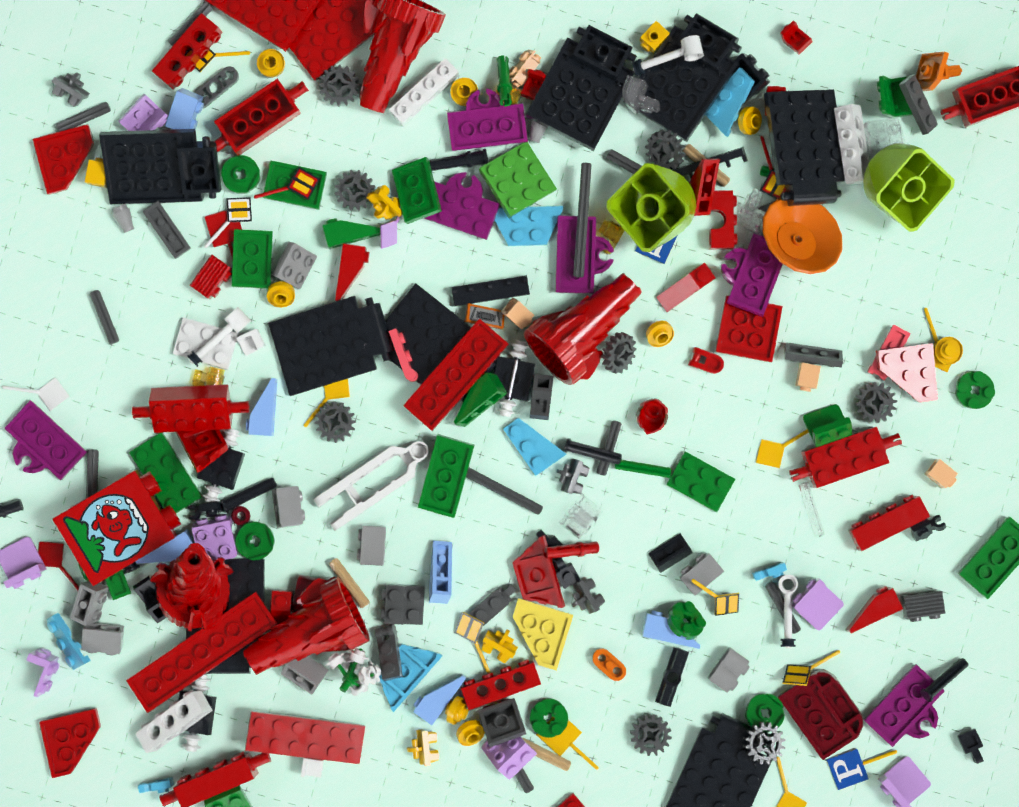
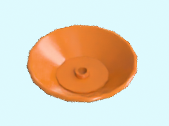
(802, 236)

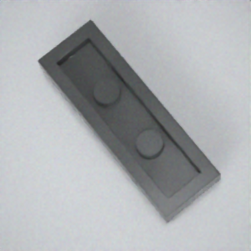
(918, 104)
(167, 230)
(813, 355)

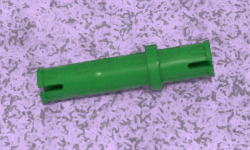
(504, 87)

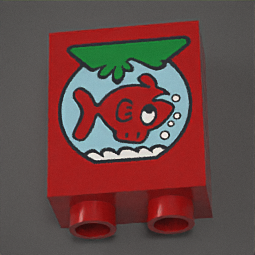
(117, 526)

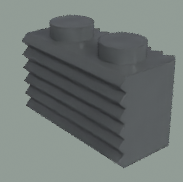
(923, 605)

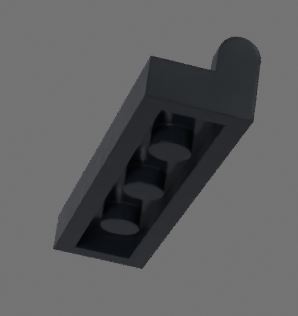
(724, 157)
(490, 291)

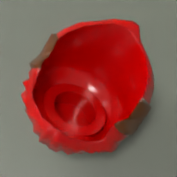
(652, 415)

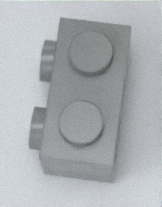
(288, 507)
(372, 545)
(704, 571)
(89, 603)
(103, 638)
(305, 673)

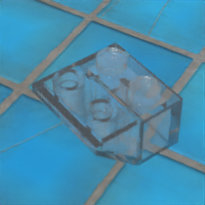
(882, 133)

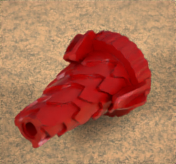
(400, 32)
(569, 338)
(193, 588)
(324, 624)

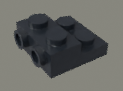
(760, 76)

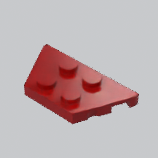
(202, 446)
(538, 576)

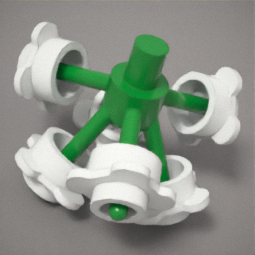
(352, 662)

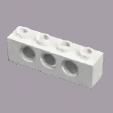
(424, 92)
(852, 142)
(197, 709)

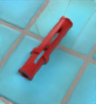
(578, 549)

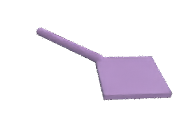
(389, 233)

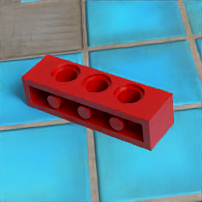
(187, 41)
(474, 699)

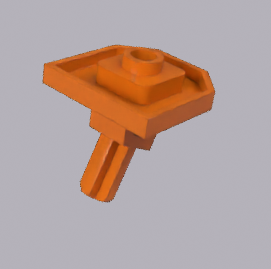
(933, 69)

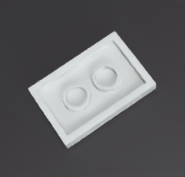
(196, 334)

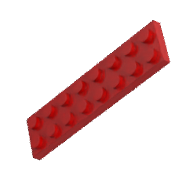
(201, 652)

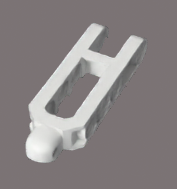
(411, 456)

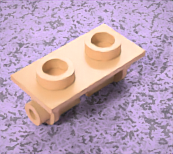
(527, 61)

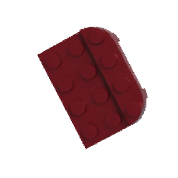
(824, 712)

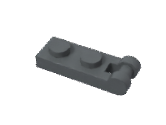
(389, 652)

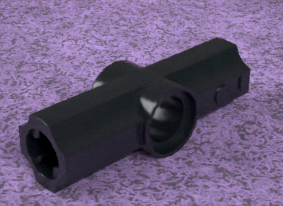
(667, 688)

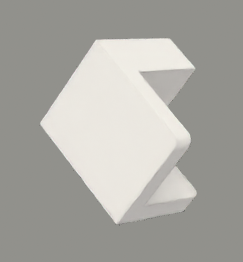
(251, 342)
(312, 767)

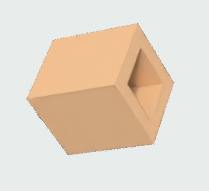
(517, 313)
(807, 376)
(941, 474)

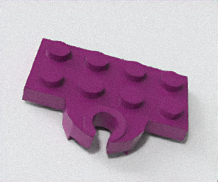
(487, 123)
(464, 207)
(566, 254)
(753, 275)
(43, 442)
(904, 709)

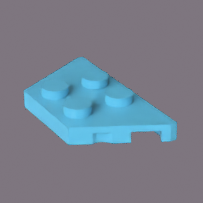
(530, 226)
(415, 666)

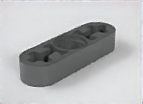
(207, 101)

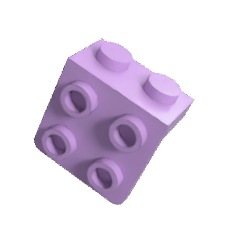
(143, 115)
(215, 536)
(21, 563)
(817, 604)
(50, 663)
(509, 756)
(904, 782)

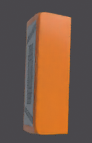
(490, 316)

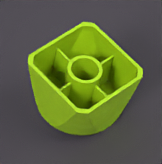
(906, 184)
(638, 210)

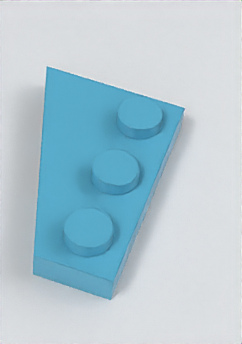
(728, 103)
(532, 446)
(64, 642)

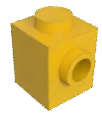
(653, 37)
(95, 173)

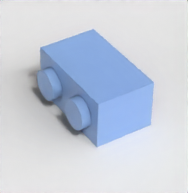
(185, 110)

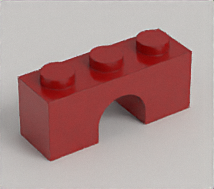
(724, 237)

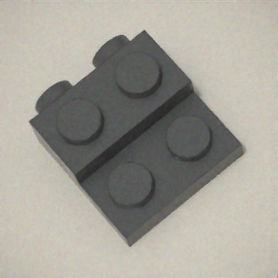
(403, 604)
(502, 722)

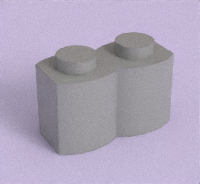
(728, 670)

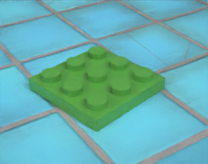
(517, 179)

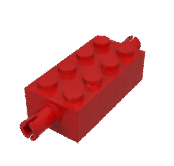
(985, 98)
(258, 116)
(190, 408)
(845, 457)
(215, 780)

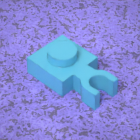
(774, 571)
(158, 785)

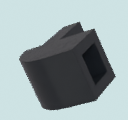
(148, 593)

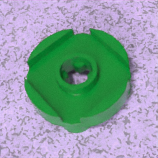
(230, 177)
(985, 385)
(250, 550)
(689, 629)
(765, 701)
(542, 709)

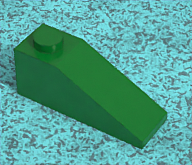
(347, 232)
(480, 397)

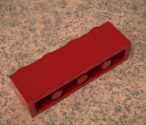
(888, 523)

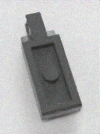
(493, 604)

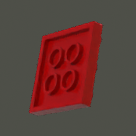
(747, 333)

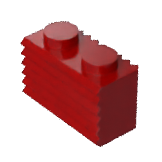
(211, 277)

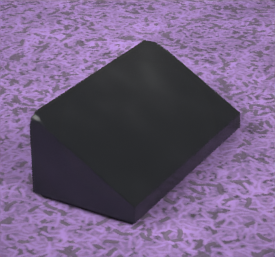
(670, 553)

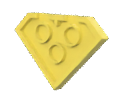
(543, 631)

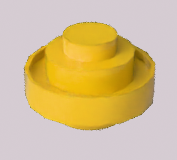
(271, 63)
(462, 89)
(749, 120)
(280, 294)
(659, 333)
(948, 350)
(456, 710)
(470, 733)

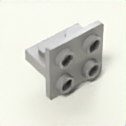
(294, 265)

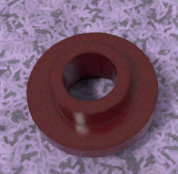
(234, 515)

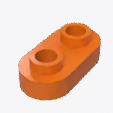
(609, 664)

